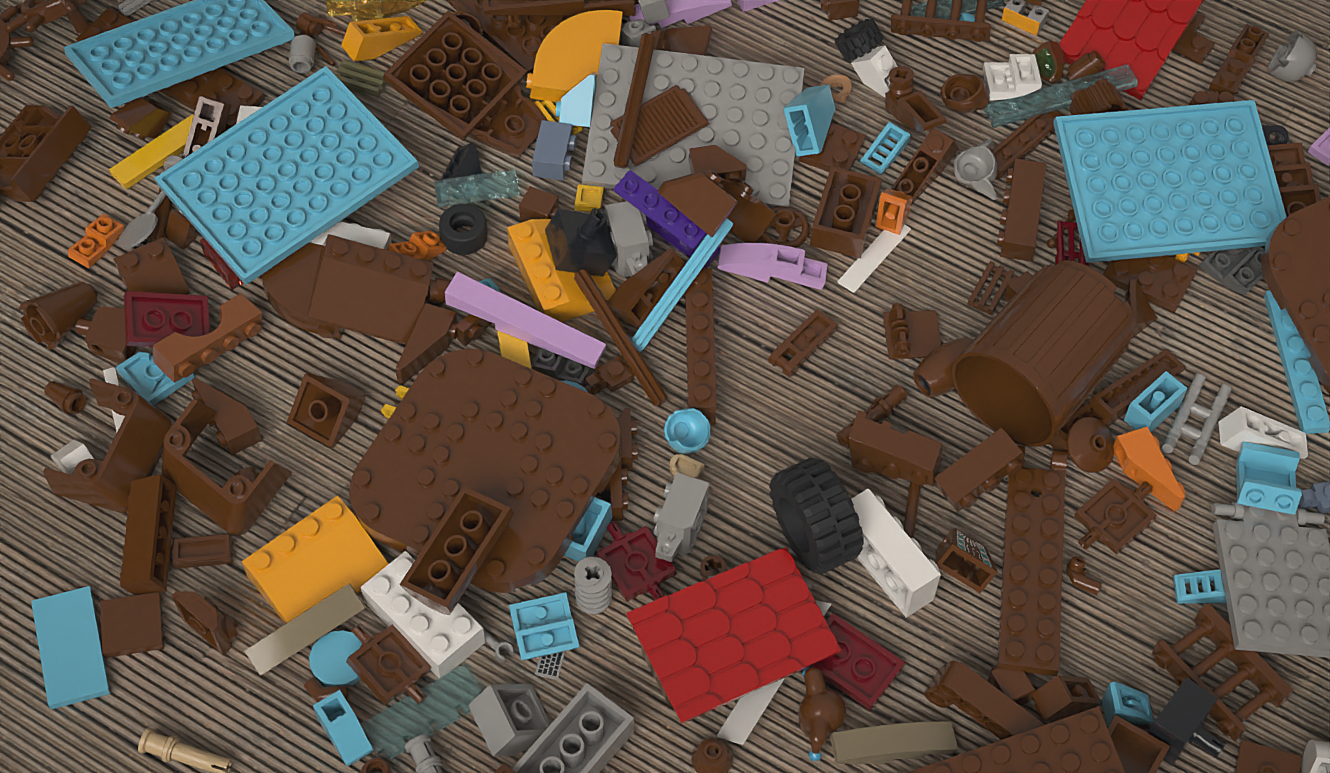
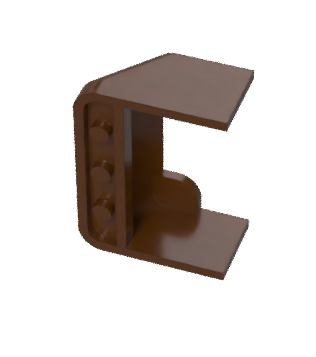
(712, 199)
(129, 458)
(240, 499)

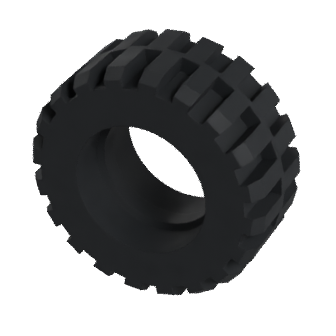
(816, 515)

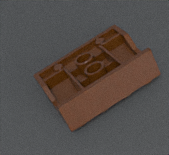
(36, 148)

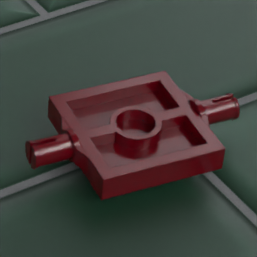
(634, 563)

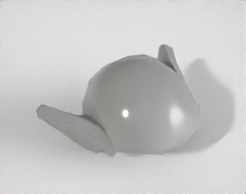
(977, 168)

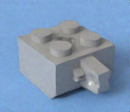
(629, 238)
(680, 516)

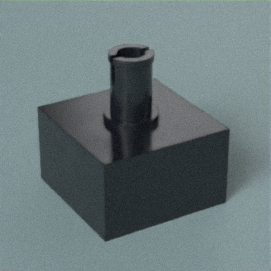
(580, 241)
(1183, 722)

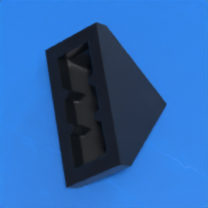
(463, 163)

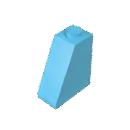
(810, 119)

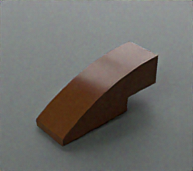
(914, 111)

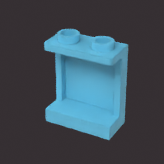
(1267, 478)

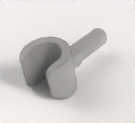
(498, 647)

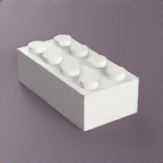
(894, 557)
(438, 637)

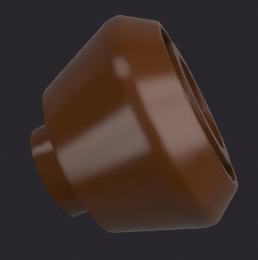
(712, 757)

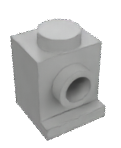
(632, 32)

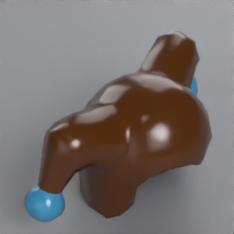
(819, 711)

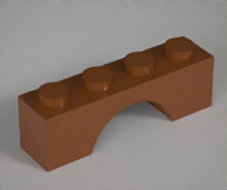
(182, 355)

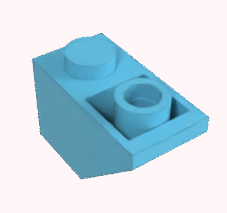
(342, 728)

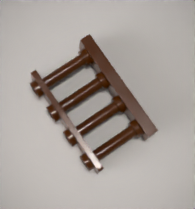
(945, 28)
(1249, 663)

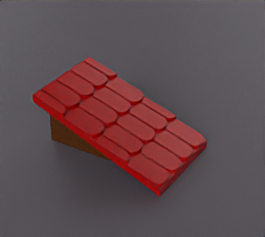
(1130, 34)
(732, 634)

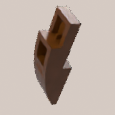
(1239, 60)
(619, 500)

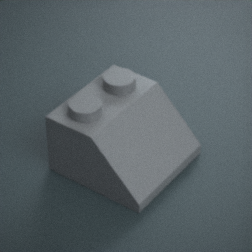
(509, 717)

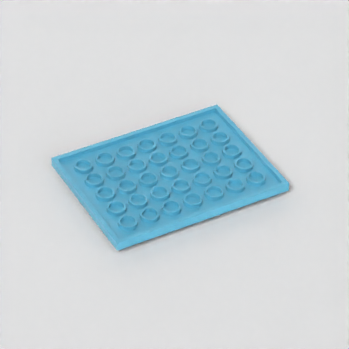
(286, 174)
(1169, 180)

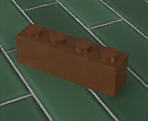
(1022, 211)
(148, 535)

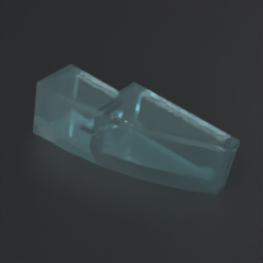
(476, 188)

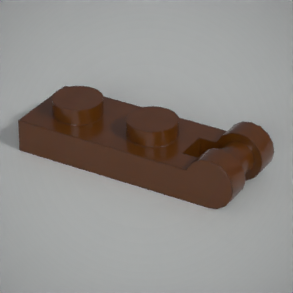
(803, 342)

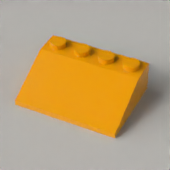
(552, 290)
(314, 560)

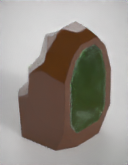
(1050, 61)

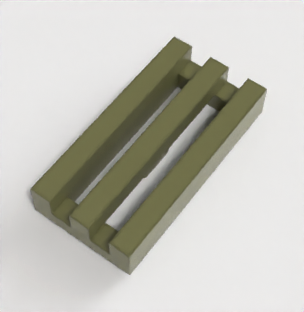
(362, 75)

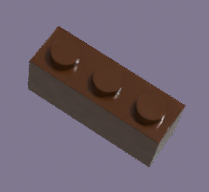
(980, 470)

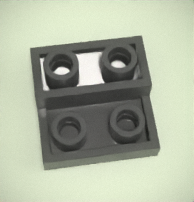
(1235, 268)
(561, 367)

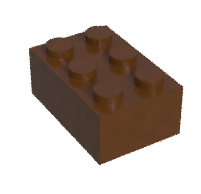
(845, 212)

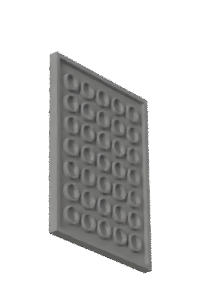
(735, 96)

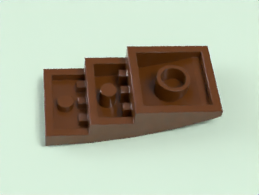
(1293, 177)

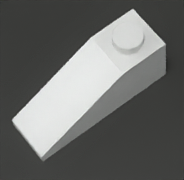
(1258, 429)

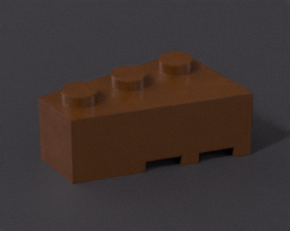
(893, 453)

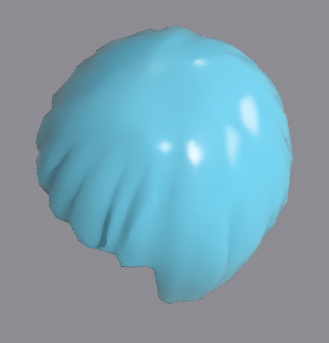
(687, 430)

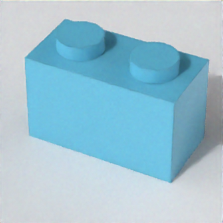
(1155, 403)

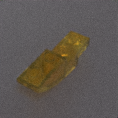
(369, 9)

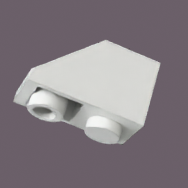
(875, 69)

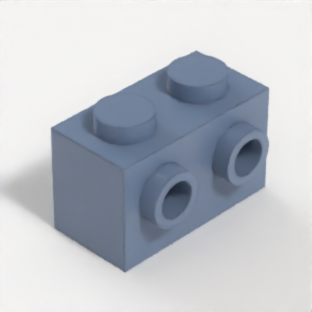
(553, 150)

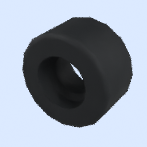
(463, 242)

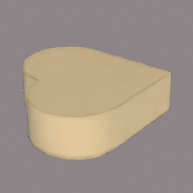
(686, 465)

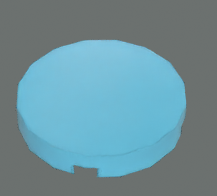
(330, 657)

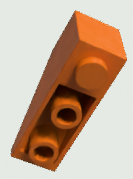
(1143, 461)

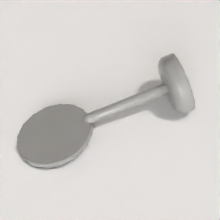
(144, 224)

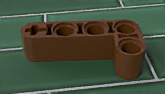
(980, 700)

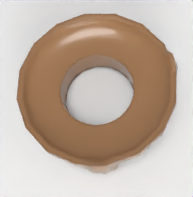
(842, 81)

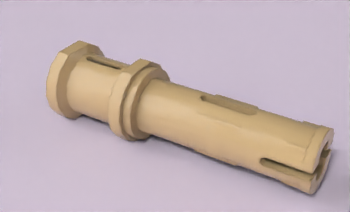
(172, 749)

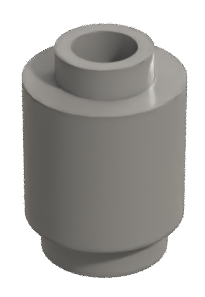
(302, 53)

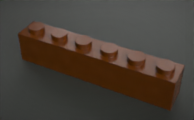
(700, 345)

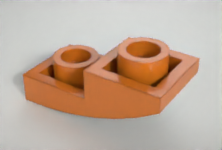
(98, 240)
(421, 245)

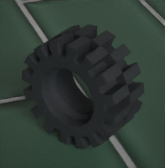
(859, 39)

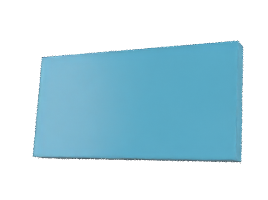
(70, 647)

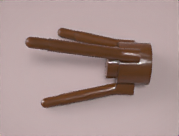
(312, 26)

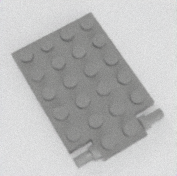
(1275, 579)

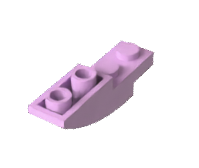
(767, 260)

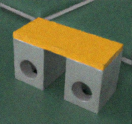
(1032, 23)

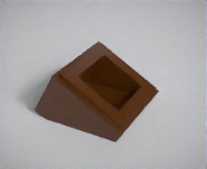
(180, 230)

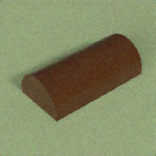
(456, 550)

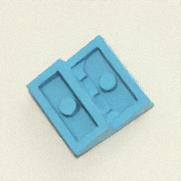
(543, 626)

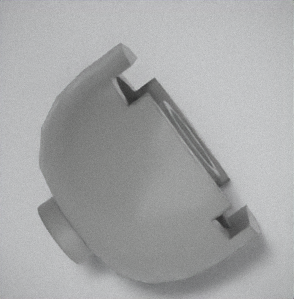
(1294, 59)

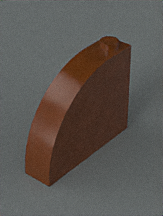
(290, 290)

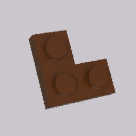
(1192, 44)

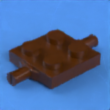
(1115, 516)
(388, 664)

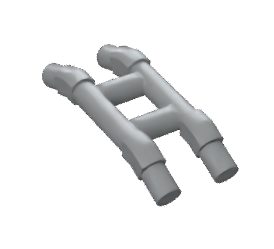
(1189, 406)

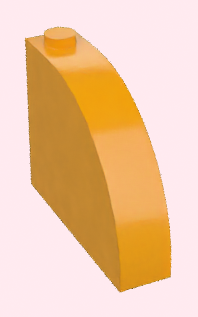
(572, 53)

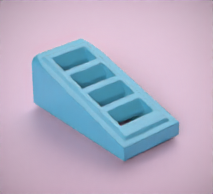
(889, 131)
(1195, 597)

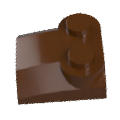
(206, 620)

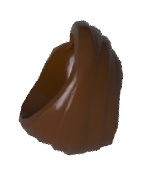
(965, 93)

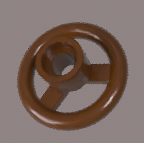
(785, 223)

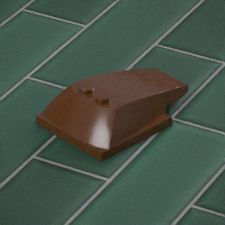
(468, 87)

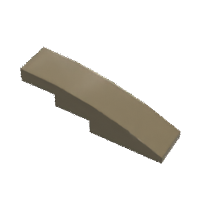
(304, 629)
(893, 741)

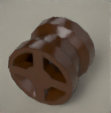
(901, 81)

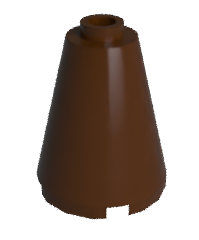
(55, 314)

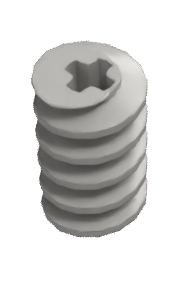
(593, 585)

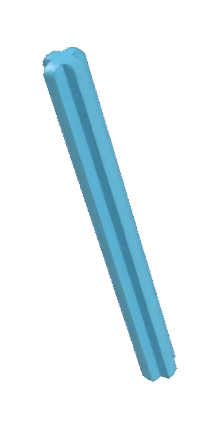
(679, 286)

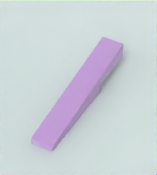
(522, 321)

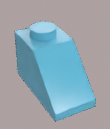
(578, 103)

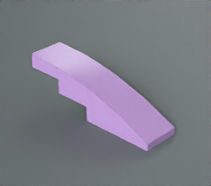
(686, 9)

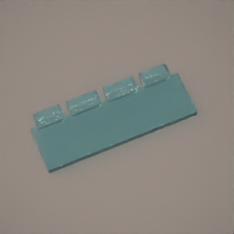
(411, 720)

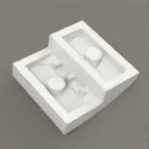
(1012, 78)

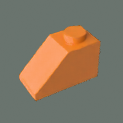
(893, 210)

